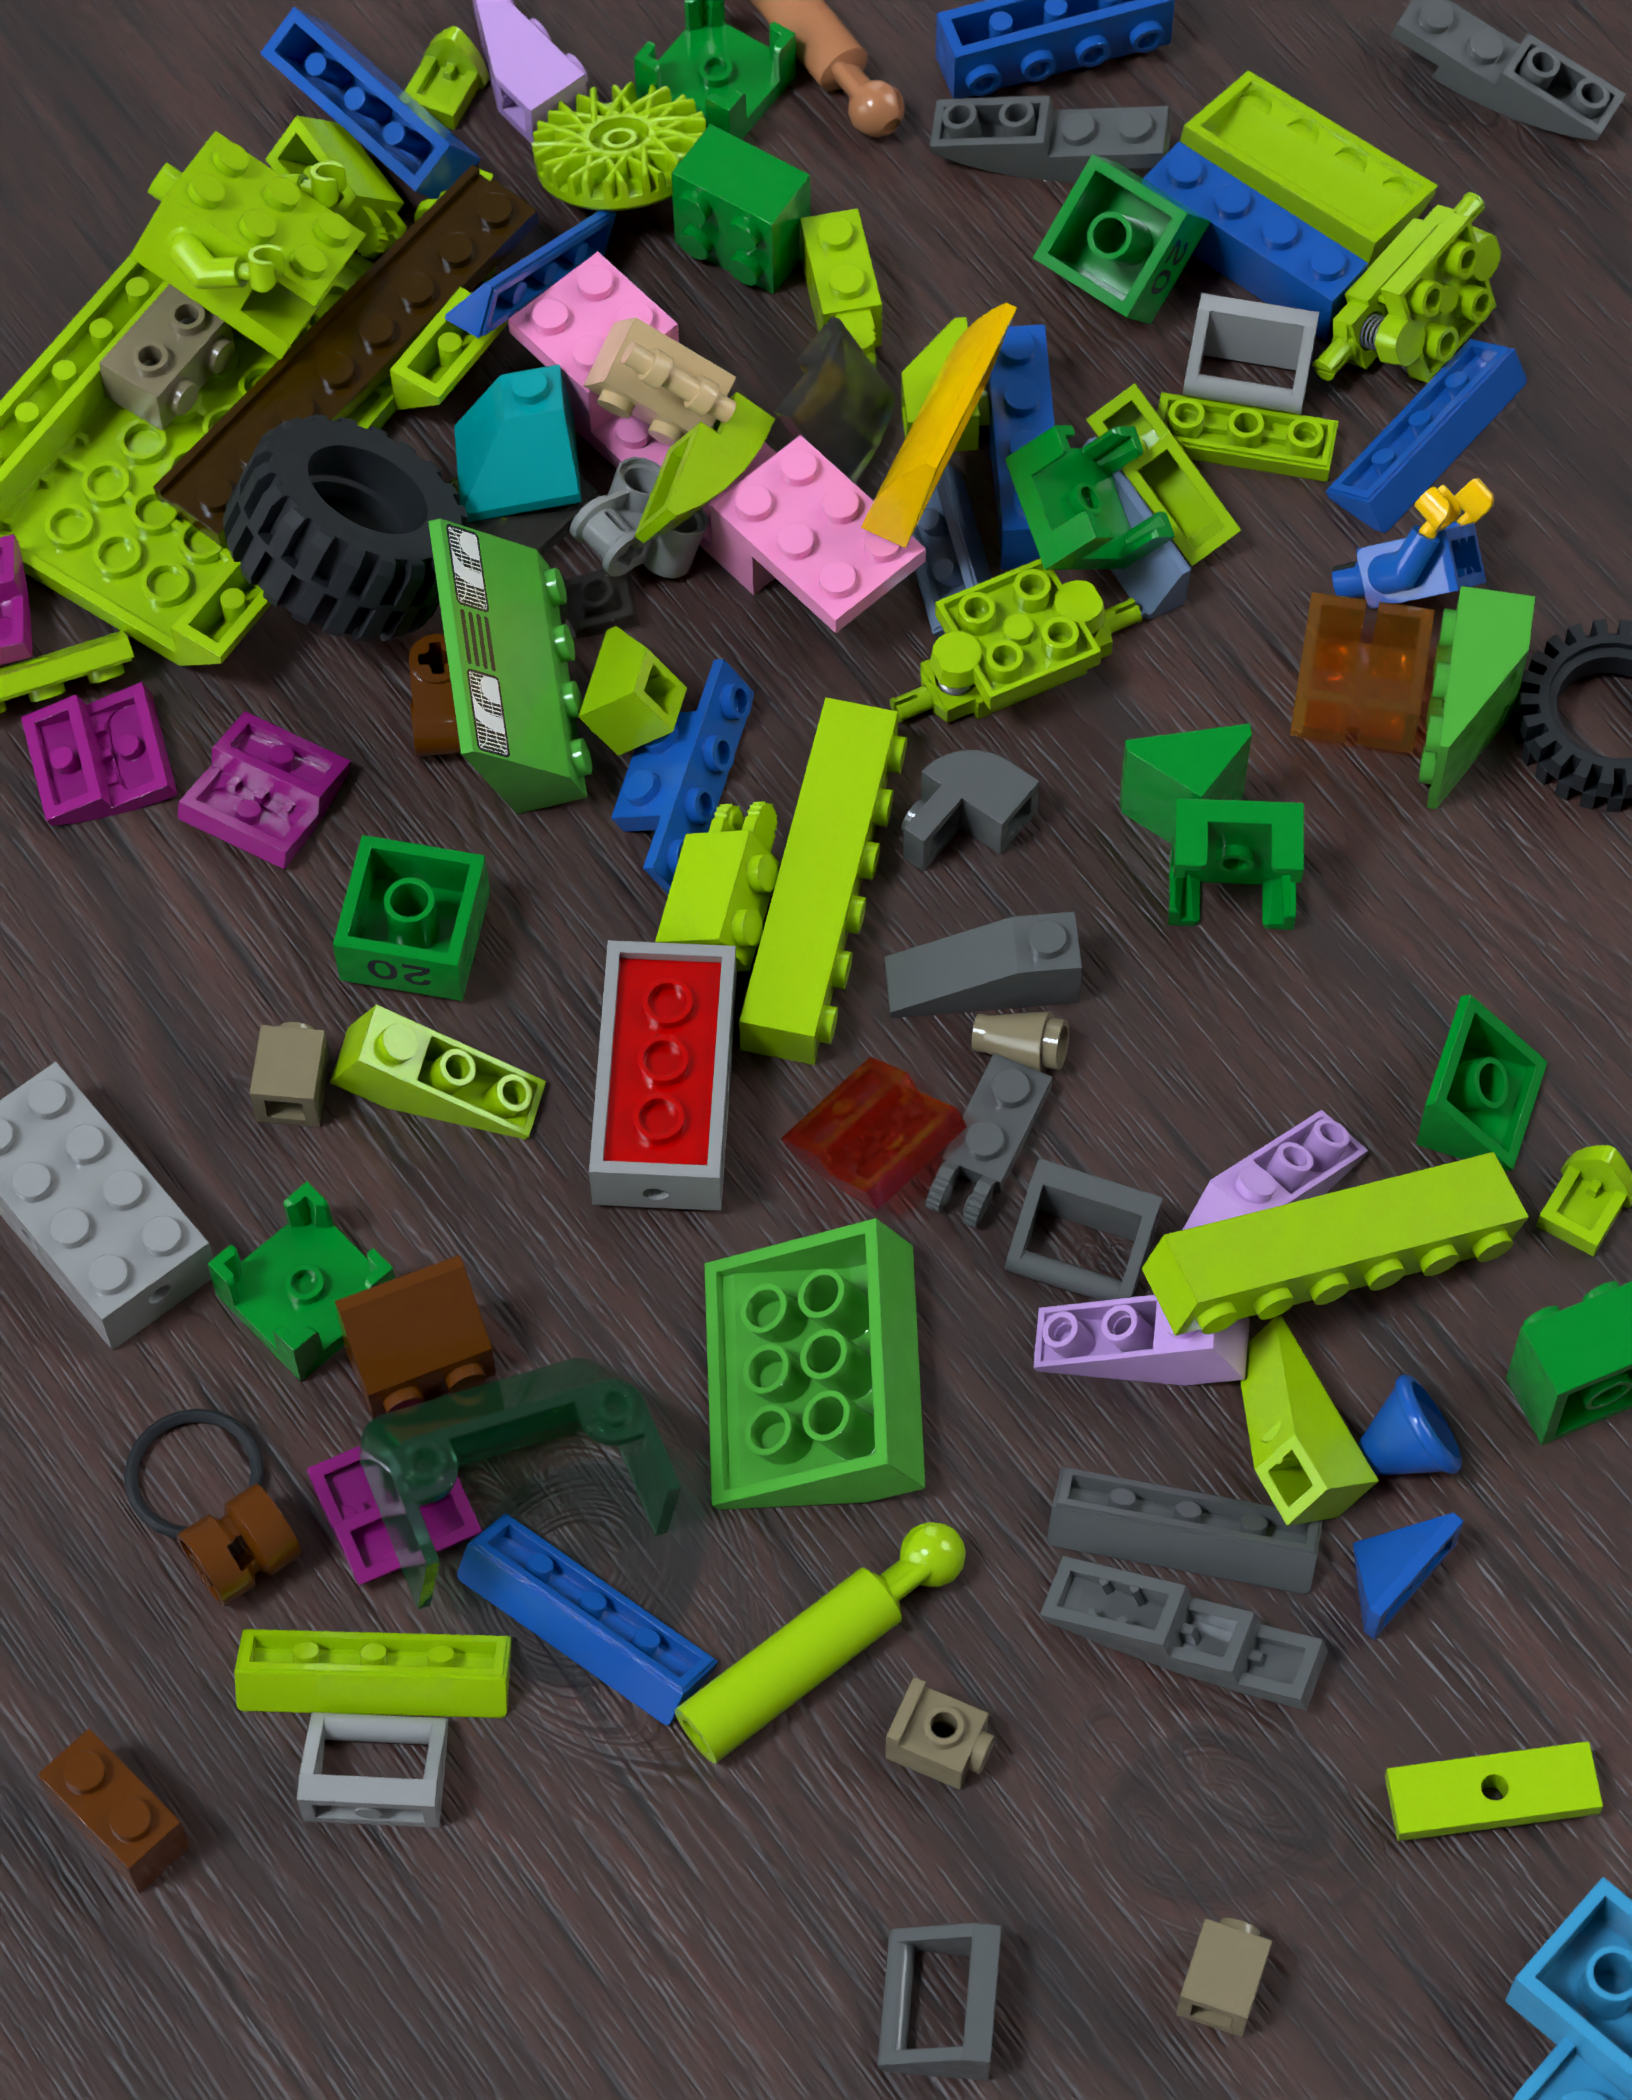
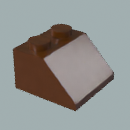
(416, 1337)

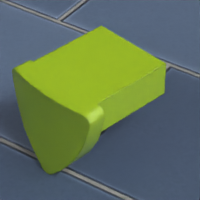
(448, 76)
(1588, 1197)

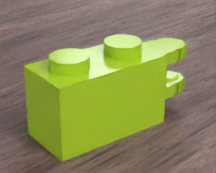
(368, 198)
(842, 276)
(724, 883)

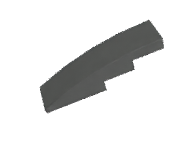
(1183, 1633)

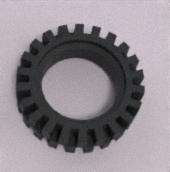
(1540, 725)

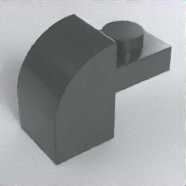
(972, 793)

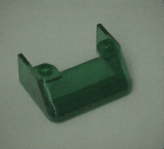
(417, 1450)

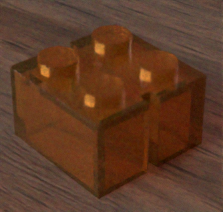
(1362, 685)

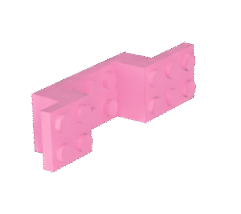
(779, 519)

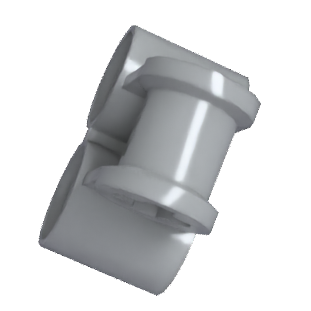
(612, 520)

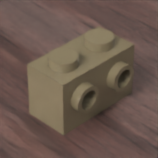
(166, 358)

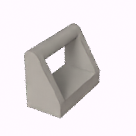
(1252, 335)
(373, 1798)

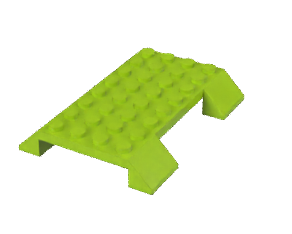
(86, 469)

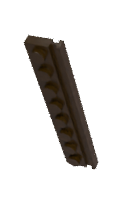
(355, 340)

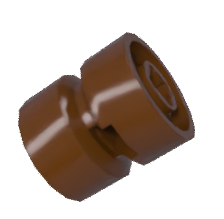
(259, 1530)

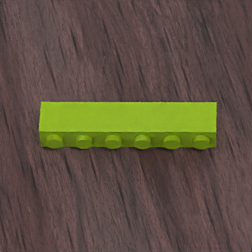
(820, 882)
(1334, 1244)

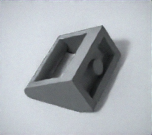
(1093, 1204)
(960, 2062)

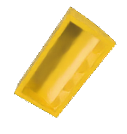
(938, 428)

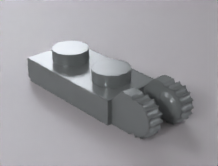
(995, 1133)

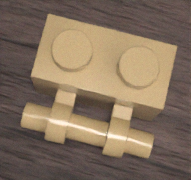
(658, 382)

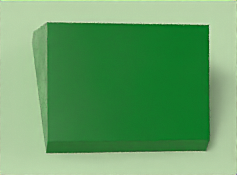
(1182, 766)
(1481, 1088)

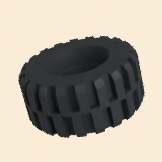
(341, 527)

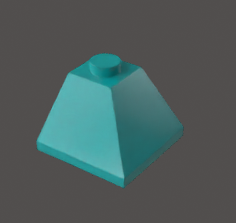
(518, 446)

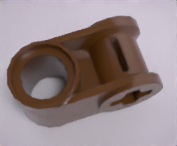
(432, 697)

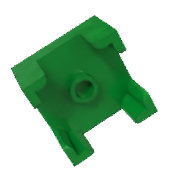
(720, 68)
(1075, 502)
(1236, 846)
(293, 1280)

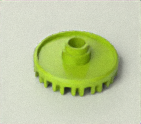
(617, 150)

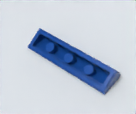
(531, 276)
(1429, 434)
(584, 1618)

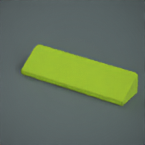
(373, 1673)

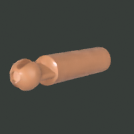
(837, 62)

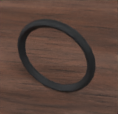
(158, 1428)

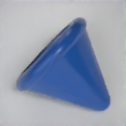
(1410, 1434)

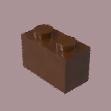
(114, 1810)

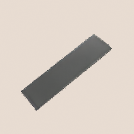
(1182, 1530)

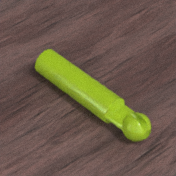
(816, 1643)

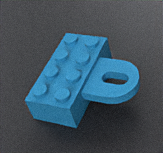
(1582, 2001)

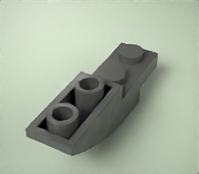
(1511, 78)
(1036, 142)

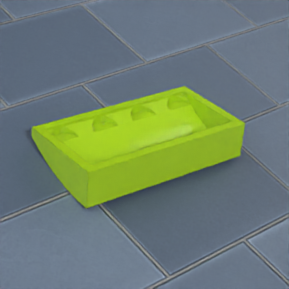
(1309, 165)

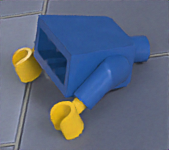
(1432, 556)

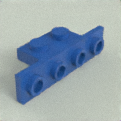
(681, 776)

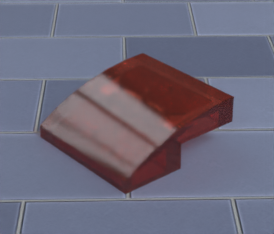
(873, 1133)

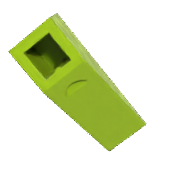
(434, 1076)
(1297, 1433)

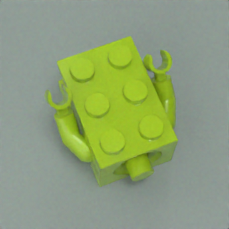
(249, 240)

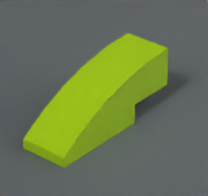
(703, 467)
(1168, 477)

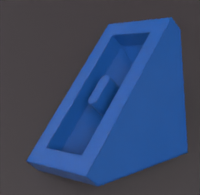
(1397, 1564)

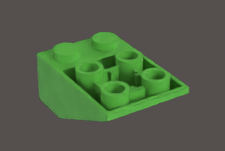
(1474, 683)

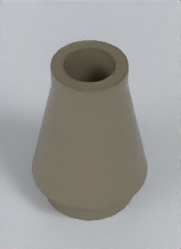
(1026, 1038)

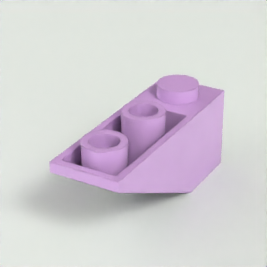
(525, 66)
(1286, 1170)
(1135, 1344)

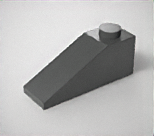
(989, 968)

